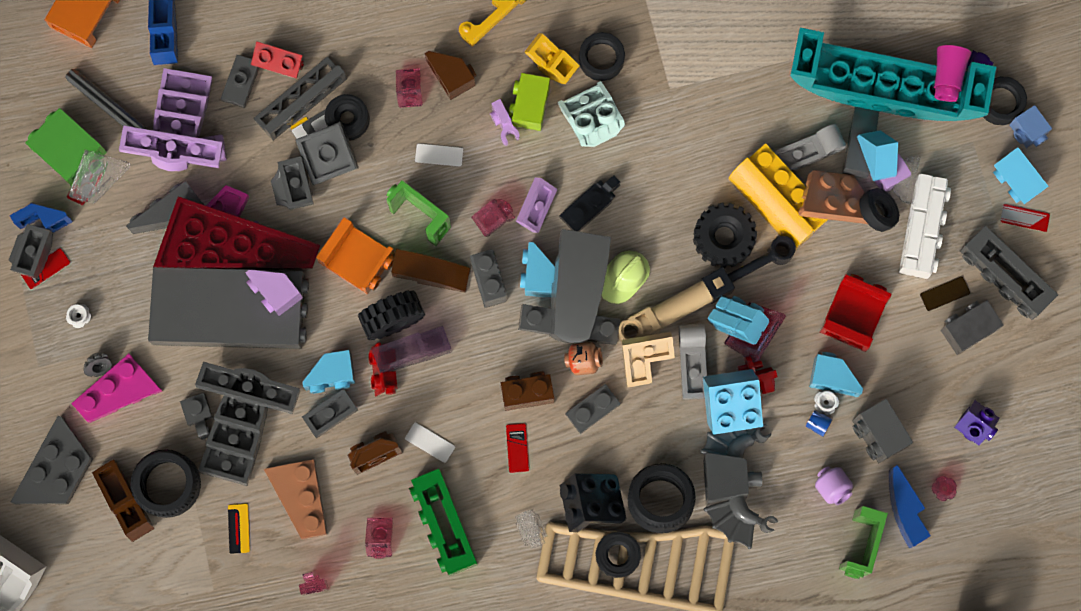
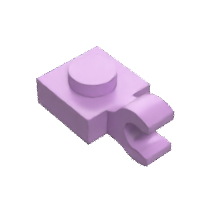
(500, 117)

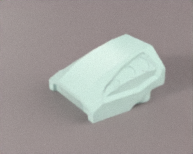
(592, 115)

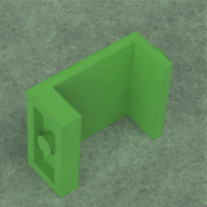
(62, 144)
(440, 221)
(876, 520)

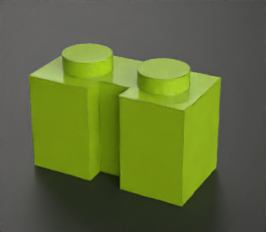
(530, 101)

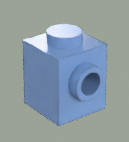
(1030, 127)

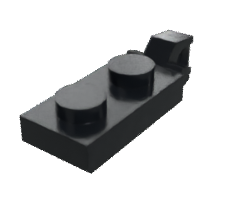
(590, 204)

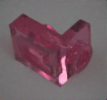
(408, 88)
(493, 216)
(379, 537)

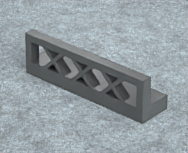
(304, 102)

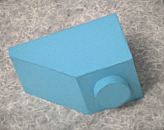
(833, 375)

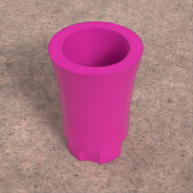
(950, 71)

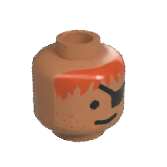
(583, 358)

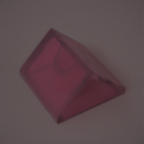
(756, 351)

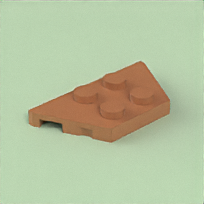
(832, 197)

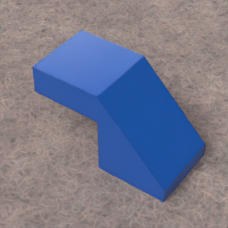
(51, 218)

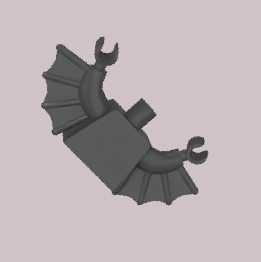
(729, 484)

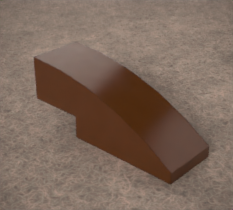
(430, 271)
(121, 502)

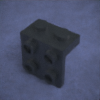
(592, 500)

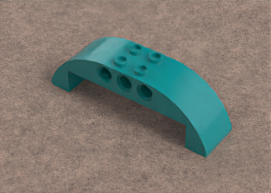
(886, 81)

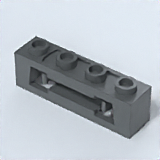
(1032, 299)

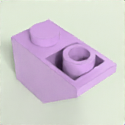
(275, 288)

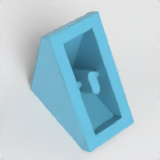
(880, 154)

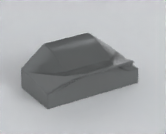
(292, 184)
(31, 251)

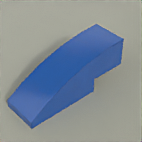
(163, 32)
(905, 508)

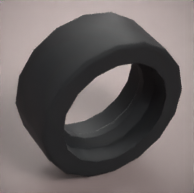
(607, 39)
(1021, 101)

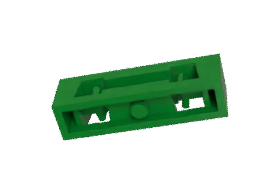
(427, 484)

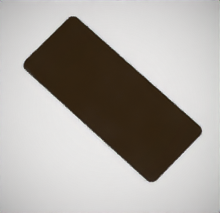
(945, 293)

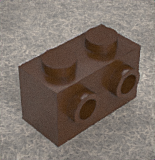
(527, 392)

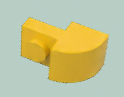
(551, 60)

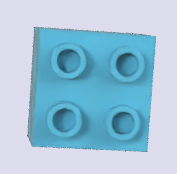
(733, 401)

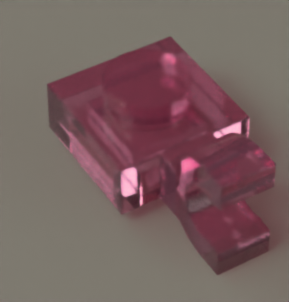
(312, 584)

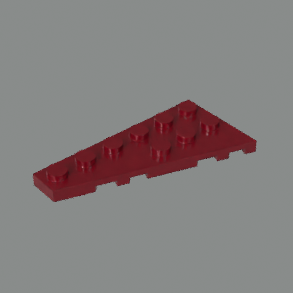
(214, 239)

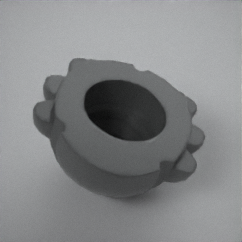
(97, 365)

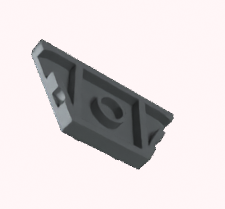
(55, 469)

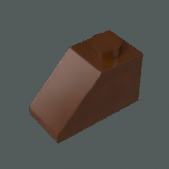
(451, 73)

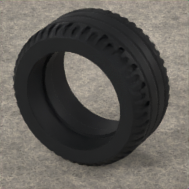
(666, 473)
(141, 474)

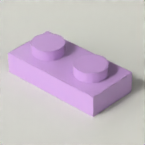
(536, 205)

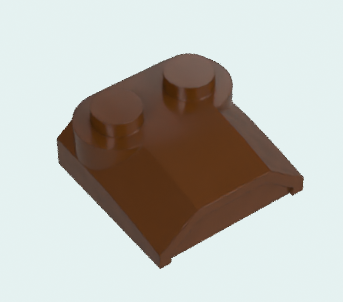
(374, 453)

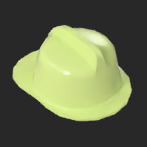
(625, 276)

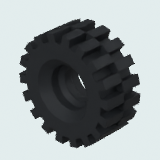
(733, 219)
(391, 315)

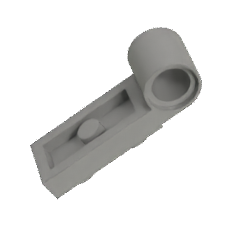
(813, 148)
(692, 360)

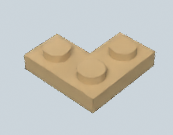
(640, 352)

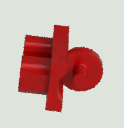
(765, 376)

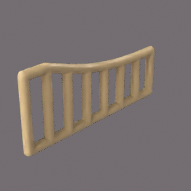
(642, 593)

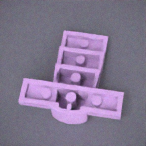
(176, 125)

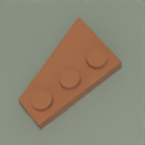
(300, 495)

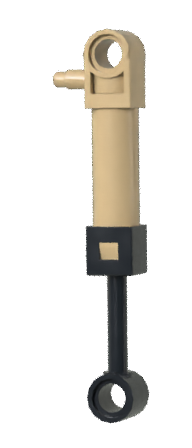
(707, 291)

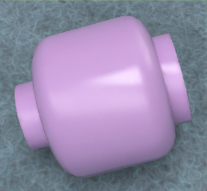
(834, 485)

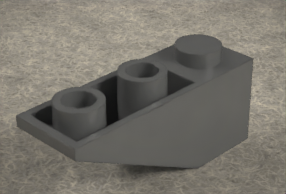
(160, 210)

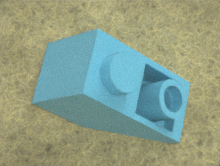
(538, 273)
(331, 370)

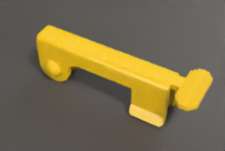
(473, 33)

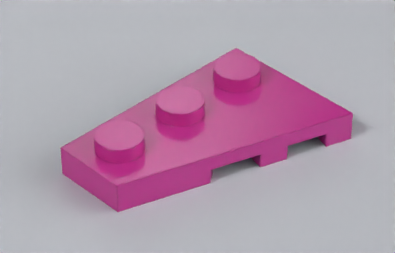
(118, 388)

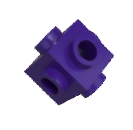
(977, 423)

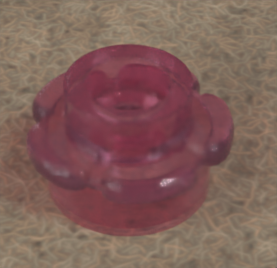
(949, 483)

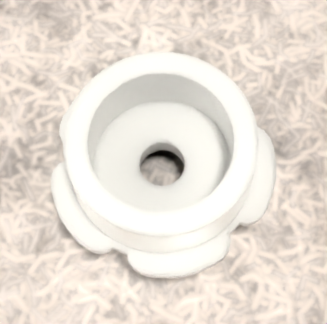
(72, 312)
(833, 402)

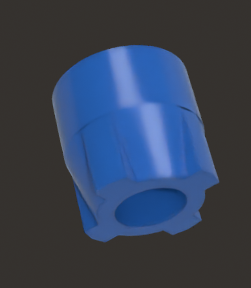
(819, 423)

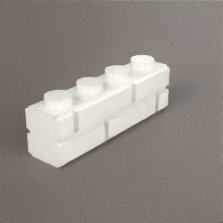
(923, 226)

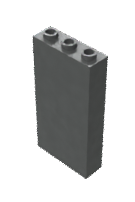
(221, 311)

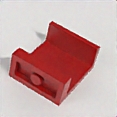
(855, 312)

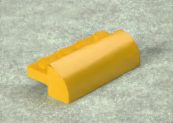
(775, 194)

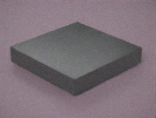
(327, 153)

